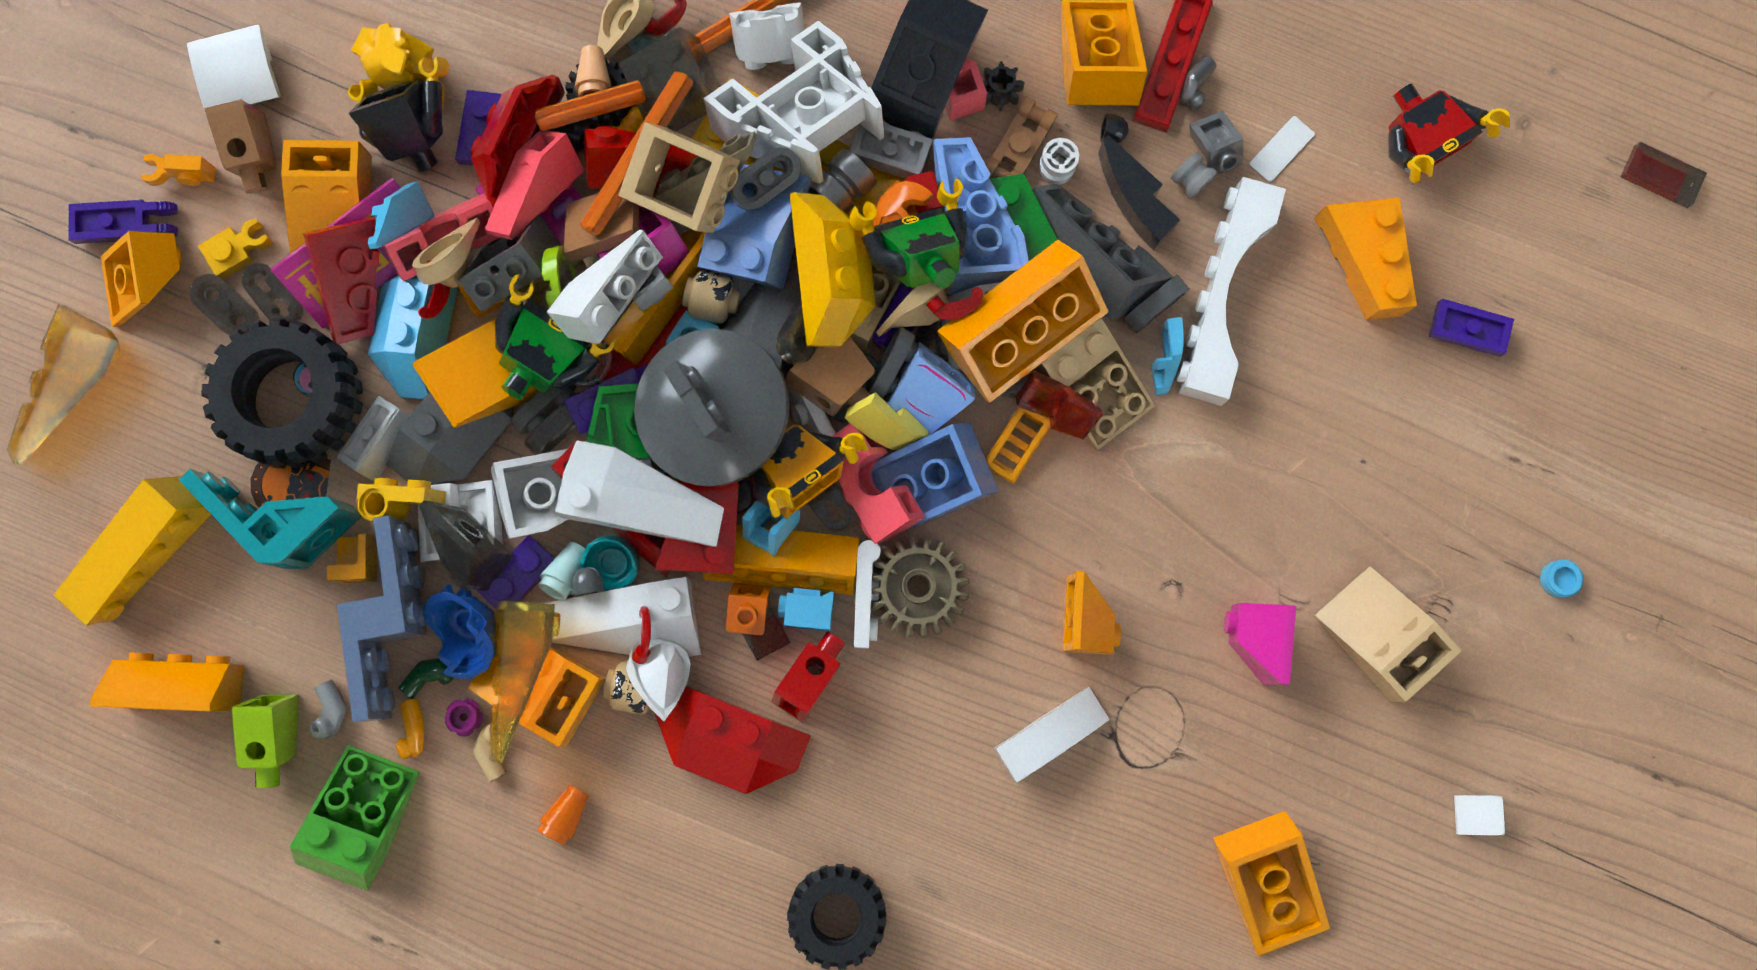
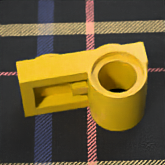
(396, 497)

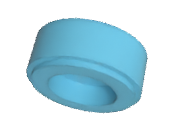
(1561, 578)

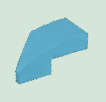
(399, 214)
(1165, 368)

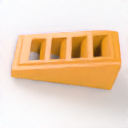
(1001, 469)

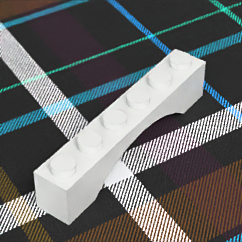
(1211, 360)

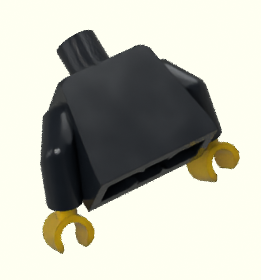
(403, 117)

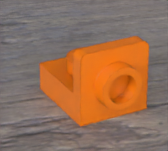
(747, 608)

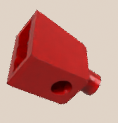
(799, 688)

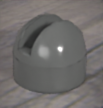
(587, 582)

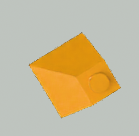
(137, 271)
(1088, 618)

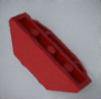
(508, 128)
(730, 742)

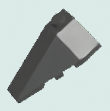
(1121, 273)
(765, 312)

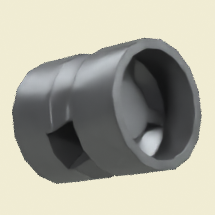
(846, 179)

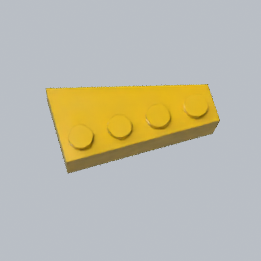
(131, 549)

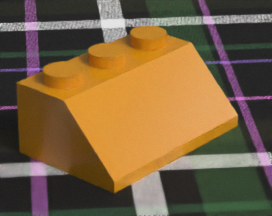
(170, 684)

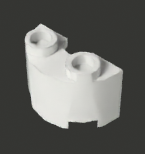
(766, 35)

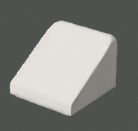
(1479, 815)

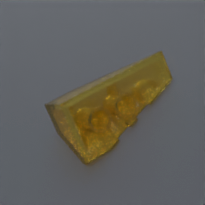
(73, 363)
(523, 643)

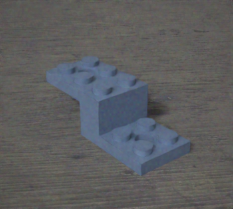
(382, 620)

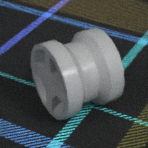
(1194, 175)

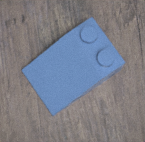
(754, 242)
(940, 471)

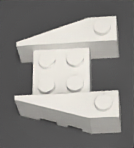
(805, 108)

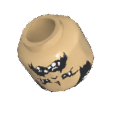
(711, 297)
(621, 693)

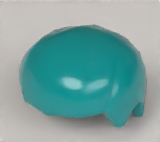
(614, 559)

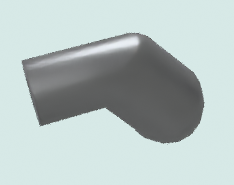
(1195, 78)

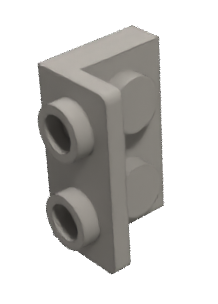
(898, 153)

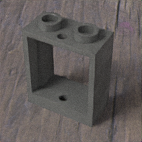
(496, 264)

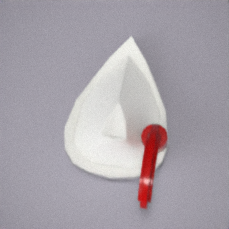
(657, 669)

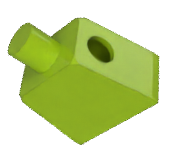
(266, 735)

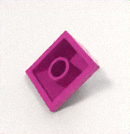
(1263, 639)

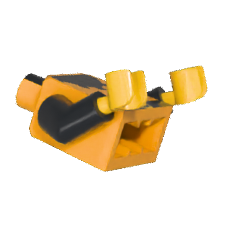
(803, 468)

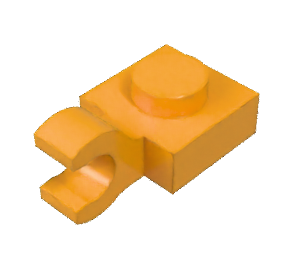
(185, 168)

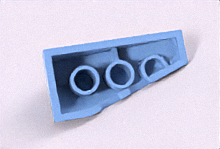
(994, 242)

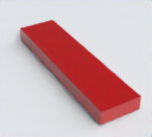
(1172, 63)

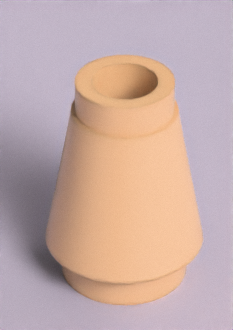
(592, 71)

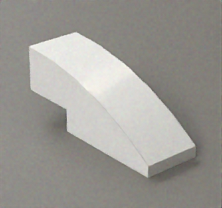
(1051, 734)

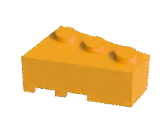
(1373, 254)

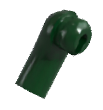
(423, 672)

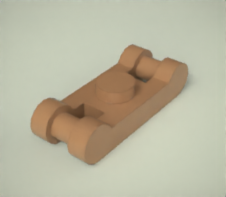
(1020, 143)

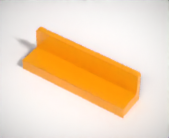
(640, 328)
(801, 562)

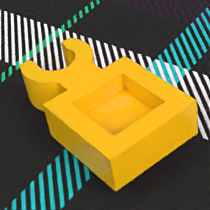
(230, 251)

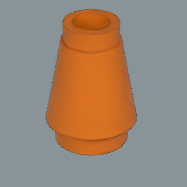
(563, 816)

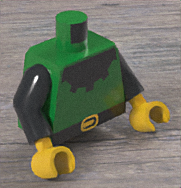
(918, 246)
(538, 349)

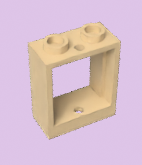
(646, 168)

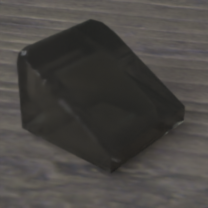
(772, 639)

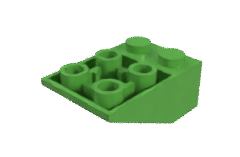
(355, 818)

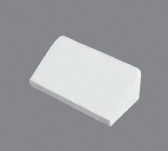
(373, 439)

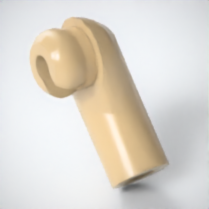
(481, 752)

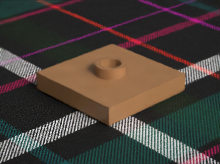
(581, 244)

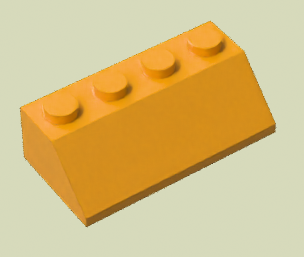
(1025, 320)

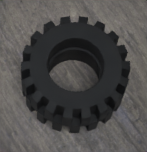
(836, 951)

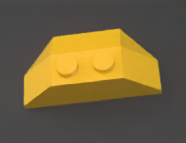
(831, 270)

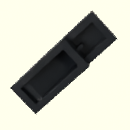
(1136, 194)

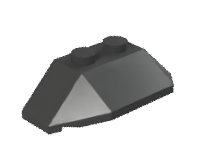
(436, 451)

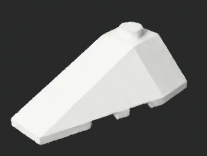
(529, 493)
(623, 493)
(613, 623)

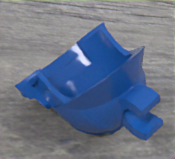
(465, 630)

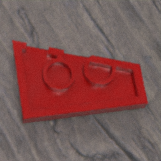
(346, 277)

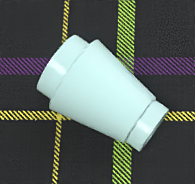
(559, 573)

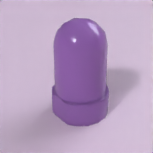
(559, 211)

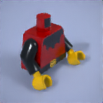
(1436, 129)

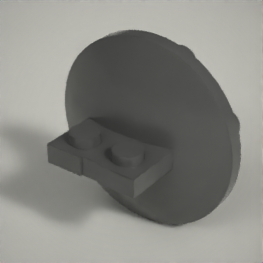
(711, 407)

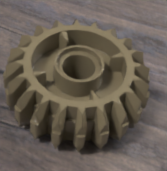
(935, 570)

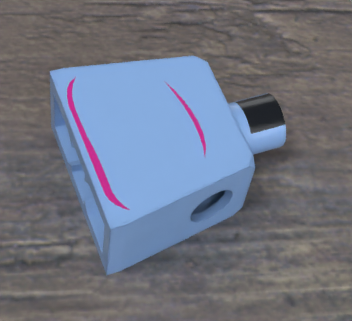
(931, 389)

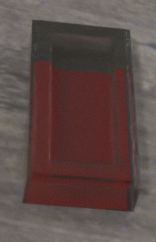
(1663, 174)

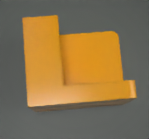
(355, 560)

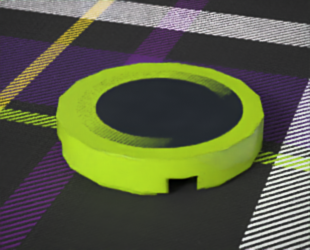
(557, 271)

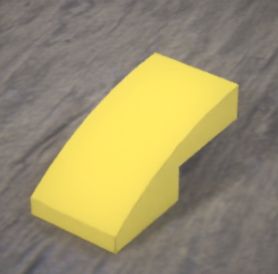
(883, 424)

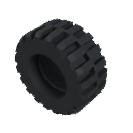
(243, 367)

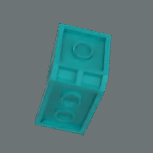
(297, 529)

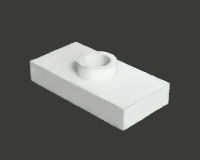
(808, 415)

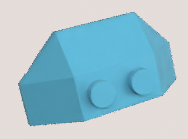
(404, 336)

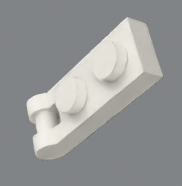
(865, 627)

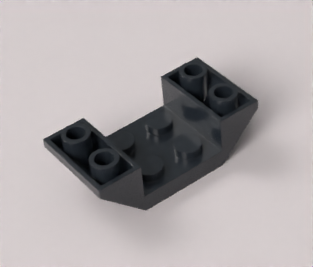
(925, 61)

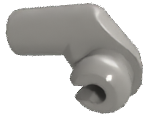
(332, 713)

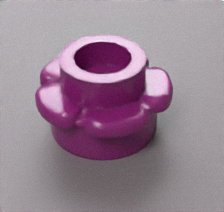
(453, 717)

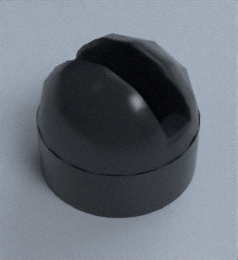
(1115, 127)

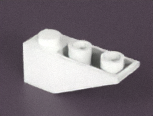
(604, 290)

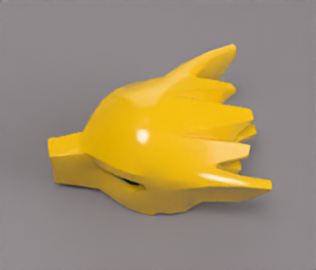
(391, 56)

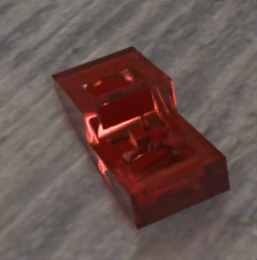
(1065, 407)

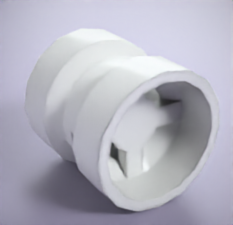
(1058, 169)

